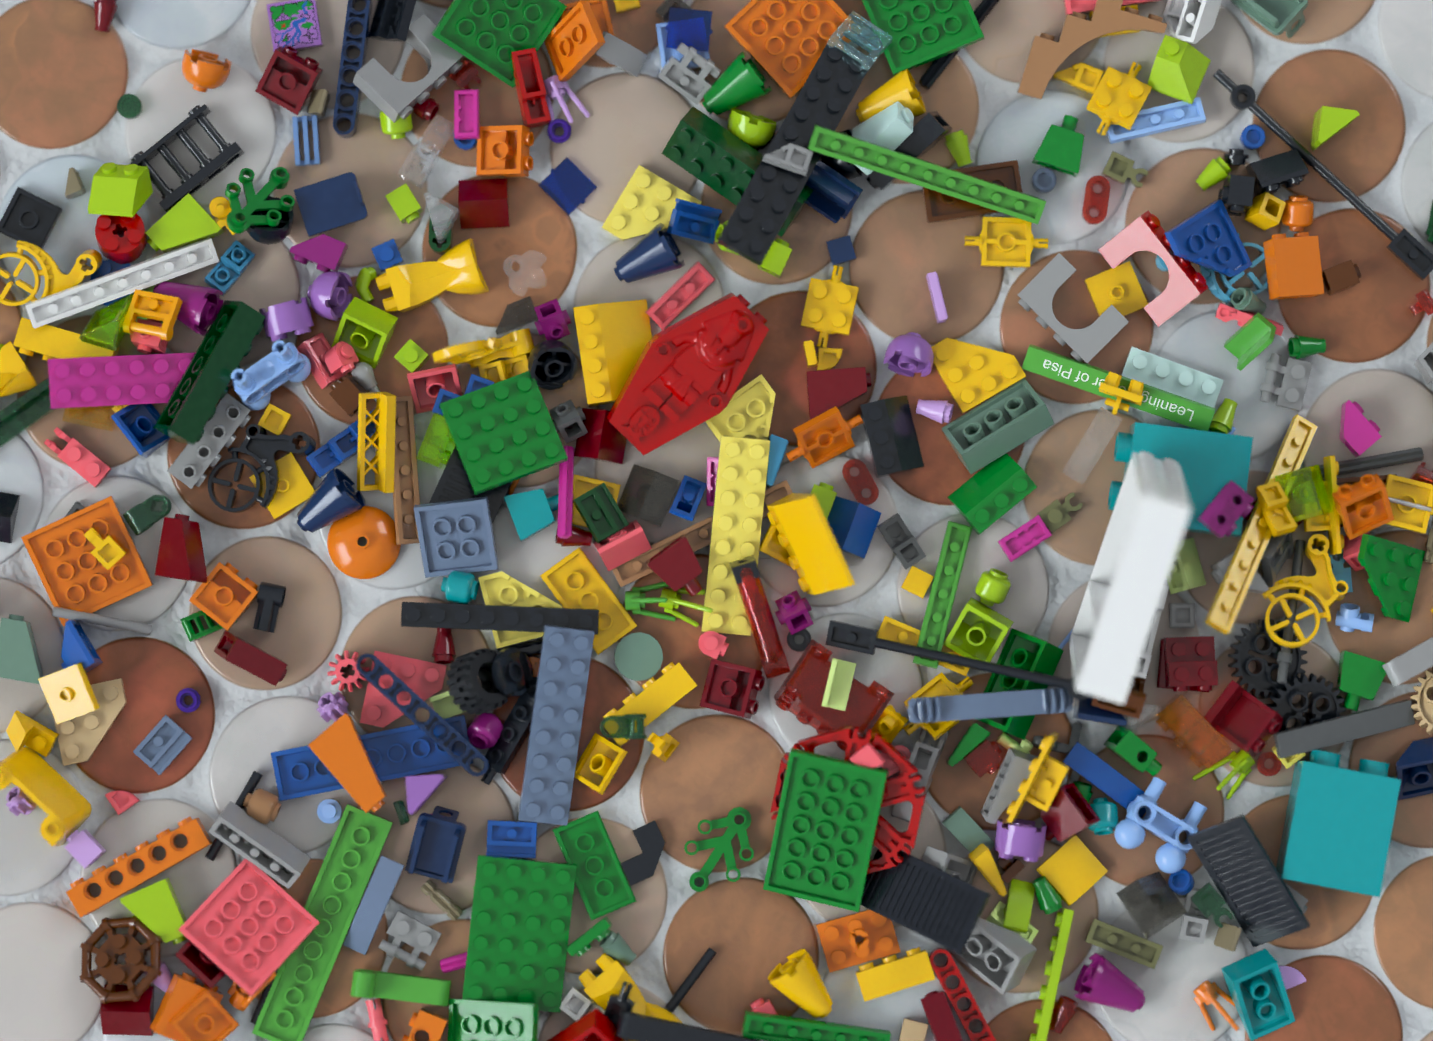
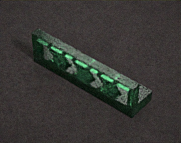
(24, 412)

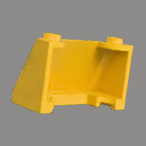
(49, 790)

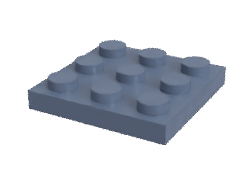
(456, 536)

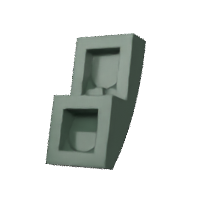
(966, 830)

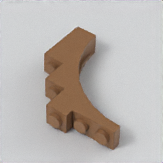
(1047, 54)

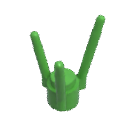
(636, 600)

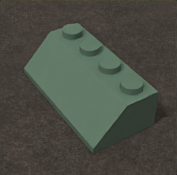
(998, 426)

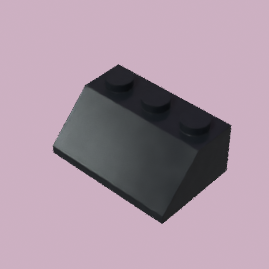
(891, 436)

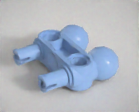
(269, 373)
(1131, 831)

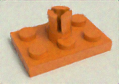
(574, 40)
(857, 939)

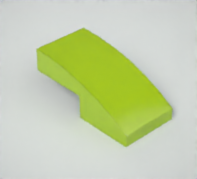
(1018, 906)

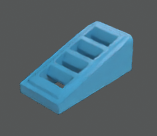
(776, 453)

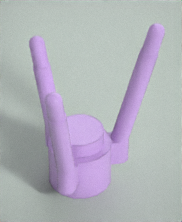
(555, 90)

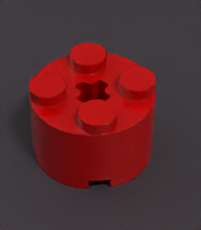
(125, 248)

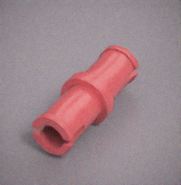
(377, 1020)

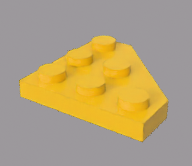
(974, 371)

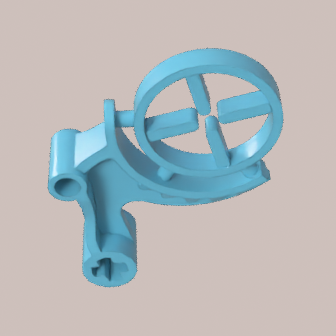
(1211, 282)

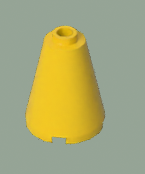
(898, 88)
(802, 984)

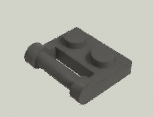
(1275, 555)

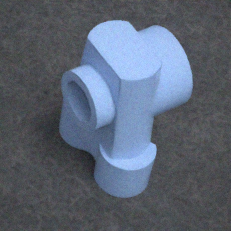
(1350, 618)

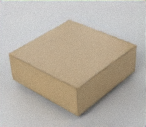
(913, 1030)

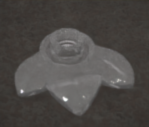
(528, 274)

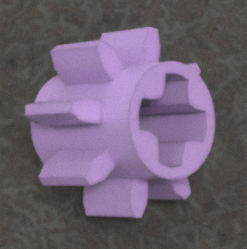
(332, 706)
(19, 802)

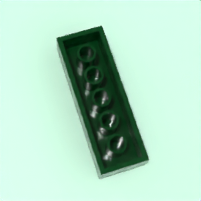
(720, 159)
(210, 372)

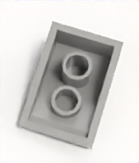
(997, 955)

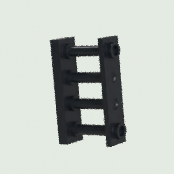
(209, 167)

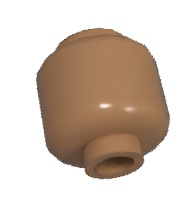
(262, 806)

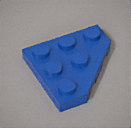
(1210, 241)

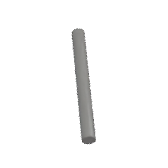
(101, 620)

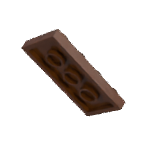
(944, 207)

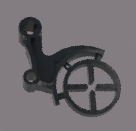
(263, 449)

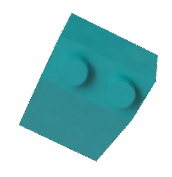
(1259, 993)

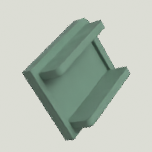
(1275, 14)

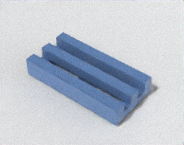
(304, 120)

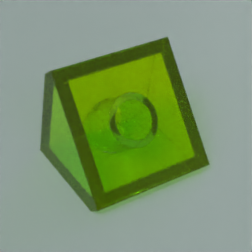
(106, 325)
(1305, 492)

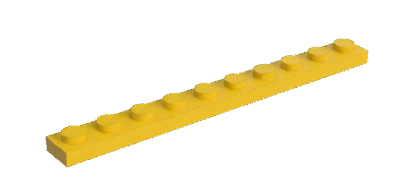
(1257, 533)

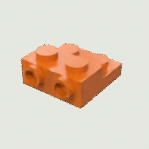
(504, 151)
(1363, 505)
(225, 595)

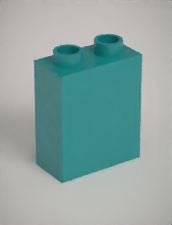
(1205, 460)
(1338, 824)

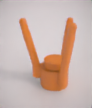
(1206, 993)
(241, 999)

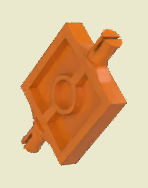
(824, 437)

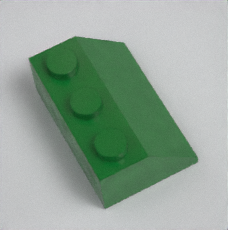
(992, 492)

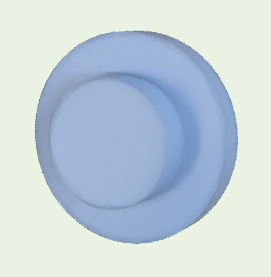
(329, 811)

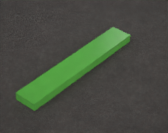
(943, 590)

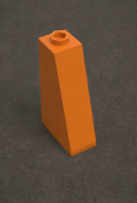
(349, 762)

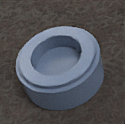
(1044, 180)

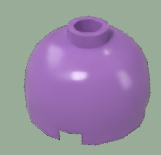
(330, 294)
(909, 355)

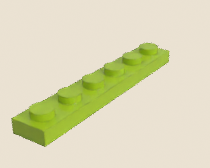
(1053, 970)

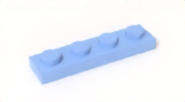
(1160, 120)

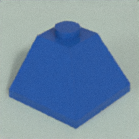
(78, 648)

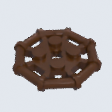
(108, 956)

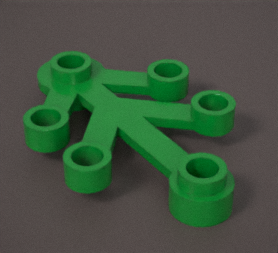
(257, 202)
(722, 845)

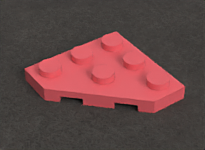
(419, 675)

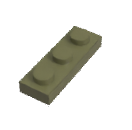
(1123, 943)

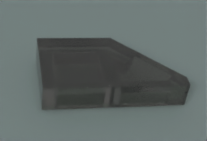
(517, 315)

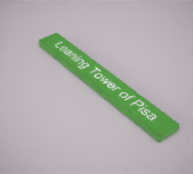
(1090, 377)

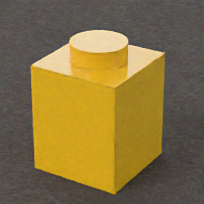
(1265, 211)

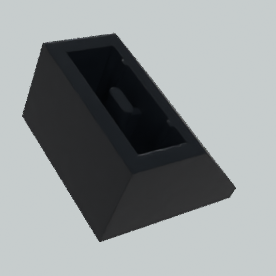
(1278, 171)

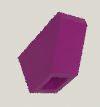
(322, 251)

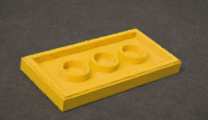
(580, 586)

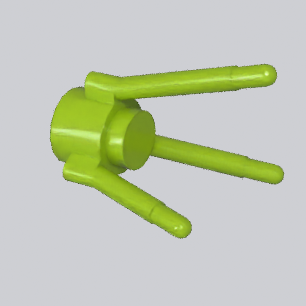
(675, 601)
(1240, 764)

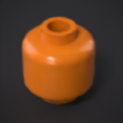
(1297, 213)

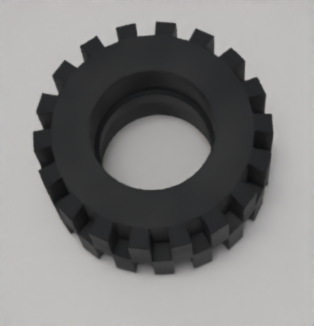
(465, 683)

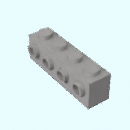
(218, 432)
(259, 845)

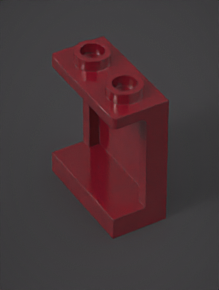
(1243, 719)

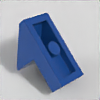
(688, 498)

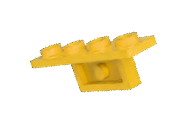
(1329, 521)
(1044, 781)

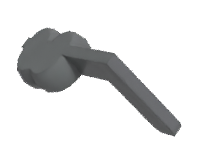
(1061, 747)

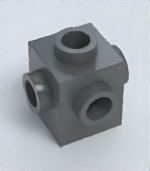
(569, 421)

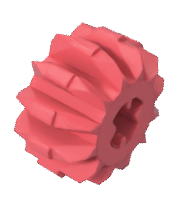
(340, 674)

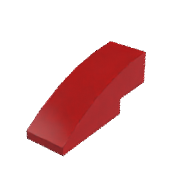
(530, 88)

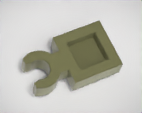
(1120, 168)
(1057, 515)

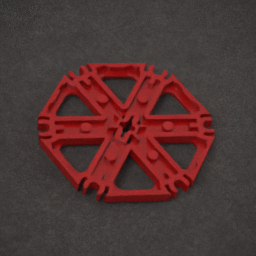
(897, 790)

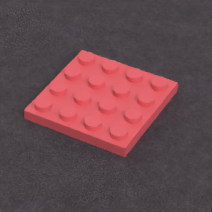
(249, 926)

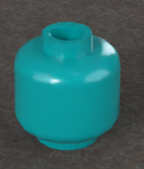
(460, 587)
(1107, 814)

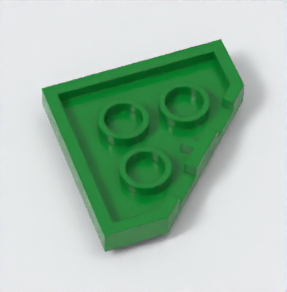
(1392, 574)

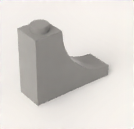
(1005, 786)

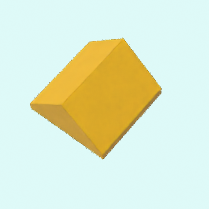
(599, 763)

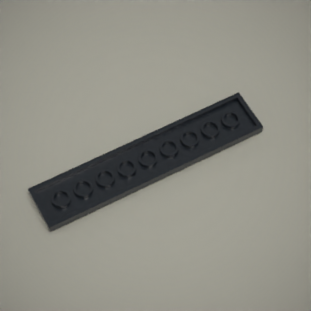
(775, 189)

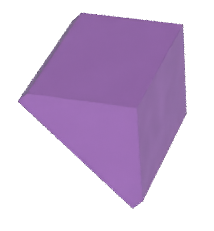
(420, 789)

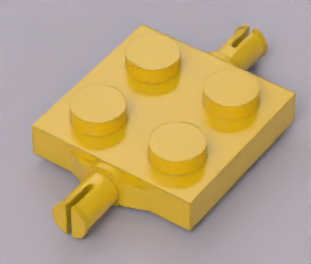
(1119, 98)
(1005, 242)
(830, 306)
(937, 687)

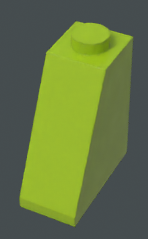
(182, 226)
(158, 910)

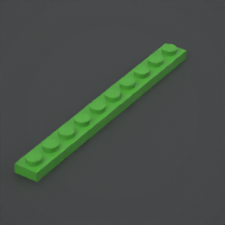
(926, 174)

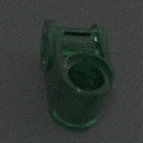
(145, 516)
(626, 726)

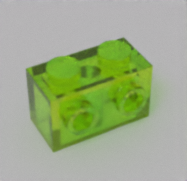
(436, 443)

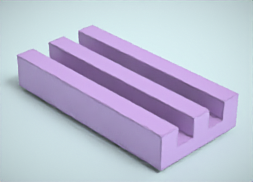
(937, 297)

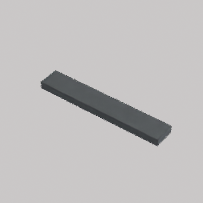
(1344, 728)

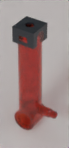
(760, 617)

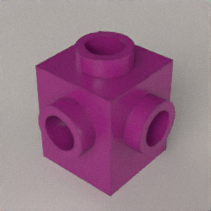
(552, 320)
(794, 612)

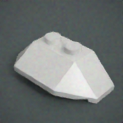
(1191, 18)

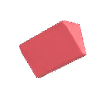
(315, 350)

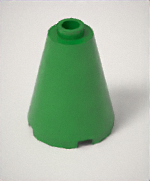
(736, 86)

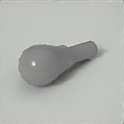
(364, 375)

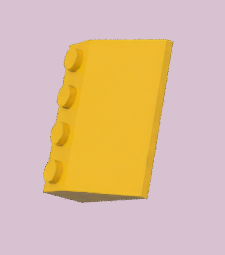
(610, 345)
(809, 543)

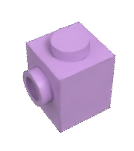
(84, 848)

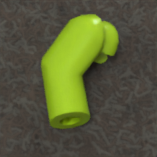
(363, 281)

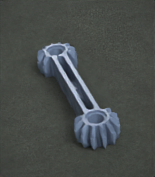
(989, 705)

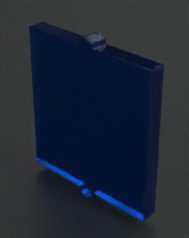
(689, 27)
(567, 186)

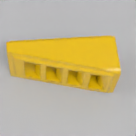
(984, 862)

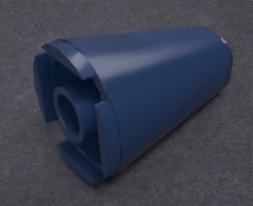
(649, 257)
(330, 502)

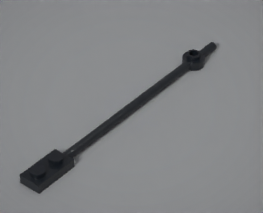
(1403, 245)
(866, 641)

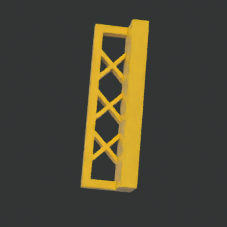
(385, 442)

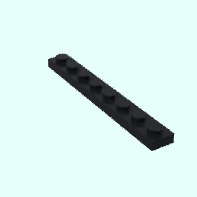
(495, 617)

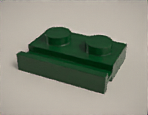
(600, 512)

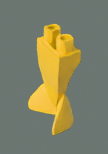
(424, 281)
(14, 372)
(611, 981)

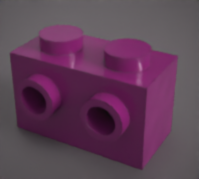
(1226, 509)

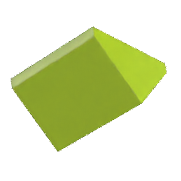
(1329, 122)

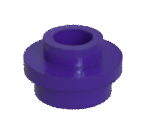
(555, 124)
(181, 697)

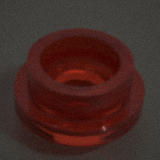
(1276, 764)

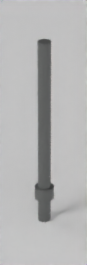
(1284, 657)

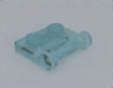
(864, 35)

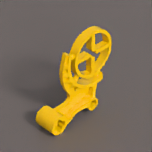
(54, 279)
(483, 352)
(1320, 586)

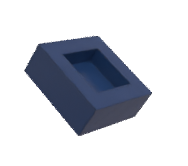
(841, 250)

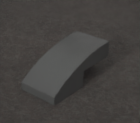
(901, 541)

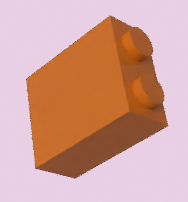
(1293, 266)
(177, 996)

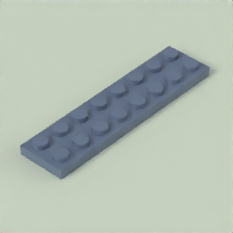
(556, 725)

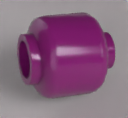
(484, 730)

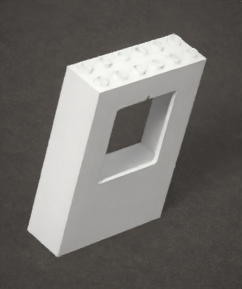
(1129, 577)

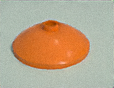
(367, 560)

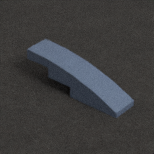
(373, 905)

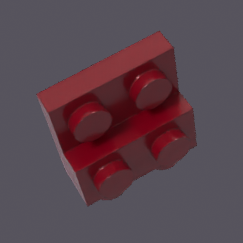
(289, 79)
(1190, 663)
(732, 689)

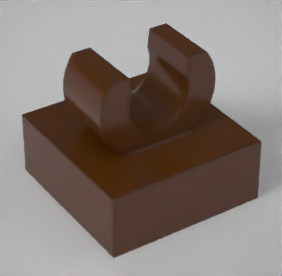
(1010, 869)

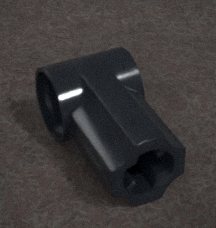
(269, 601)

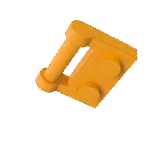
(154, 307)

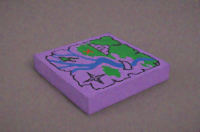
(294, 24)

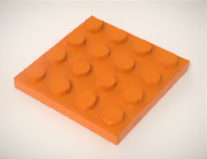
(786, 36)
(72, 573)

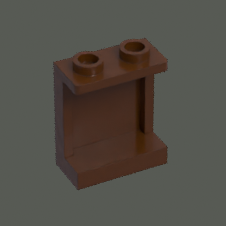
(1133, 703)

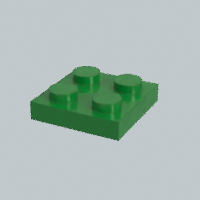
(597, 932)

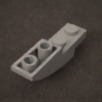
(924, 758)

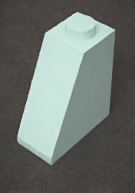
(886, 128)

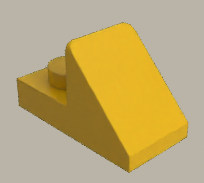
(28, 732)

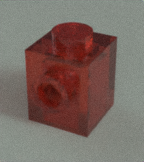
(984, 758)

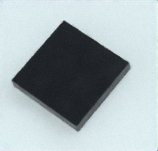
(29, 218)

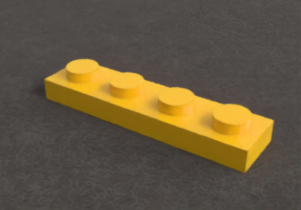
(902, 633)

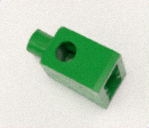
(1061, 148)
(1358, 678)
(1128, 745)

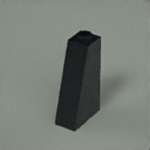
(923, 138)

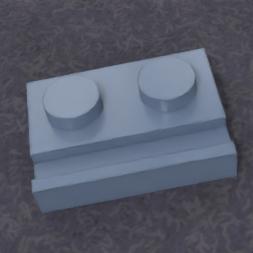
(162, 745)

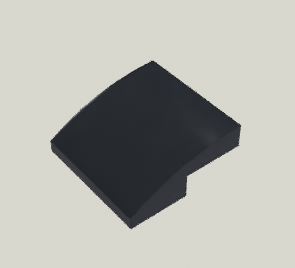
(392, 20)

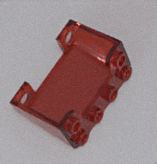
(804, 691)

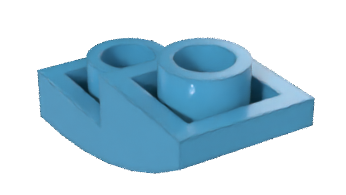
(229, 267)

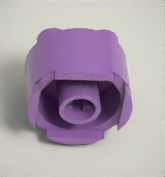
(287, 318)
(1020, 839)

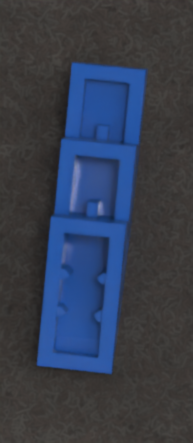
(338, 449)
(1103, 776)

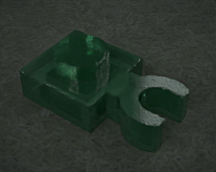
(1210, 903)

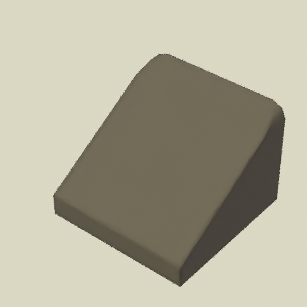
(318, 102)
(74, 184)
(1227, 937)

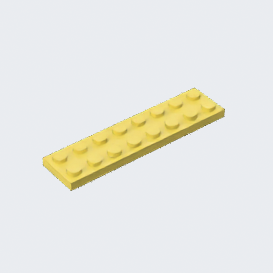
(734, 529)

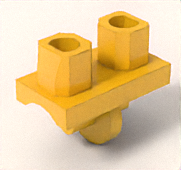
(220, 209)
(1132, 395)
(889, 724)

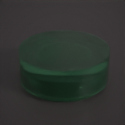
(129, 106)
(401, 812)

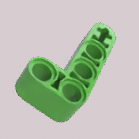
(400, 987)

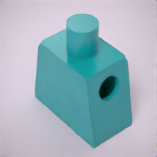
(531, 511)

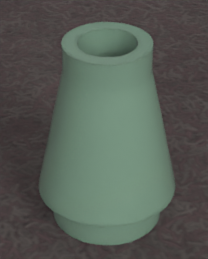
(1247, 301)
(616, 947)

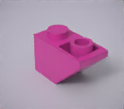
(1356, 430)

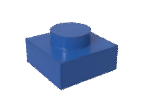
(387, 255)

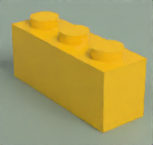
(894, 974)

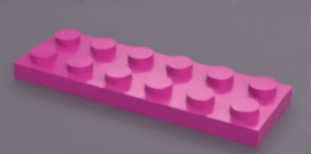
(115, 379)

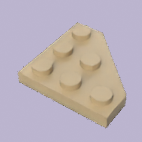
(83, 734)

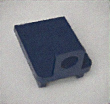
(832, 192)
(331, 203)
(436, 845)

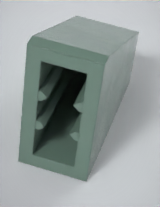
(18, 651)

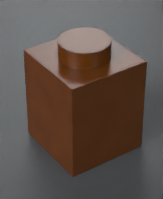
(1341, 277)
(346, 395)

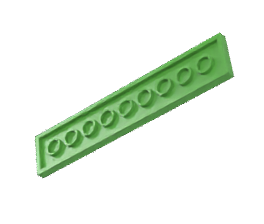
(334, 904)

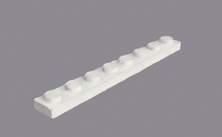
(121, 282)

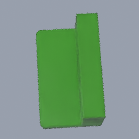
(1251, 340)

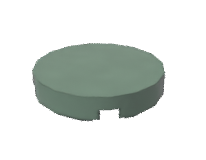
(638, 656)

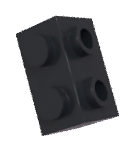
(1237, 194)

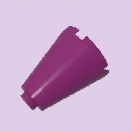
(198, 306)
(1108, 986)

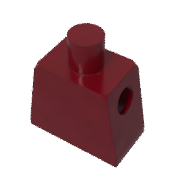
(677, 566)
(1068, 814)

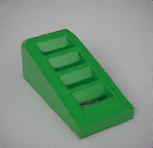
(186, 622)
(970, 740)

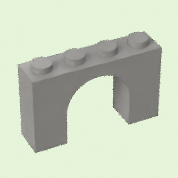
(398, 97)
(1039, 297)

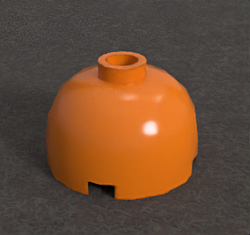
(204, 69)

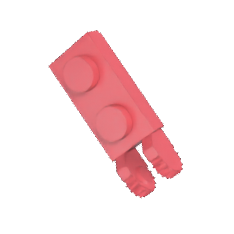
(80, 458)

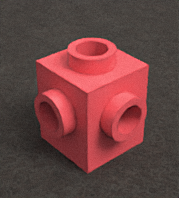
(149, 343)

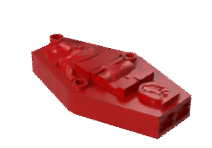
(688, 373)

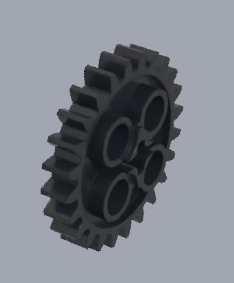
(1260, 680)
(1318, 689)

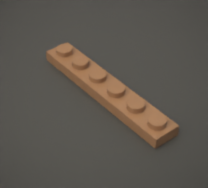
(405, 473)

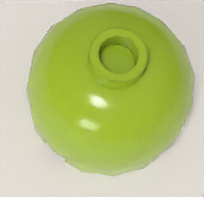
(751, 129)

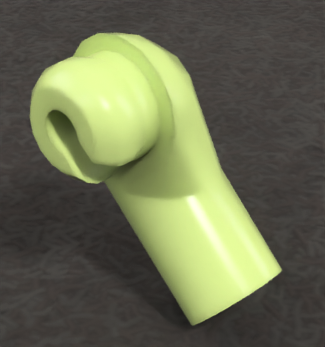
(1006, 741)

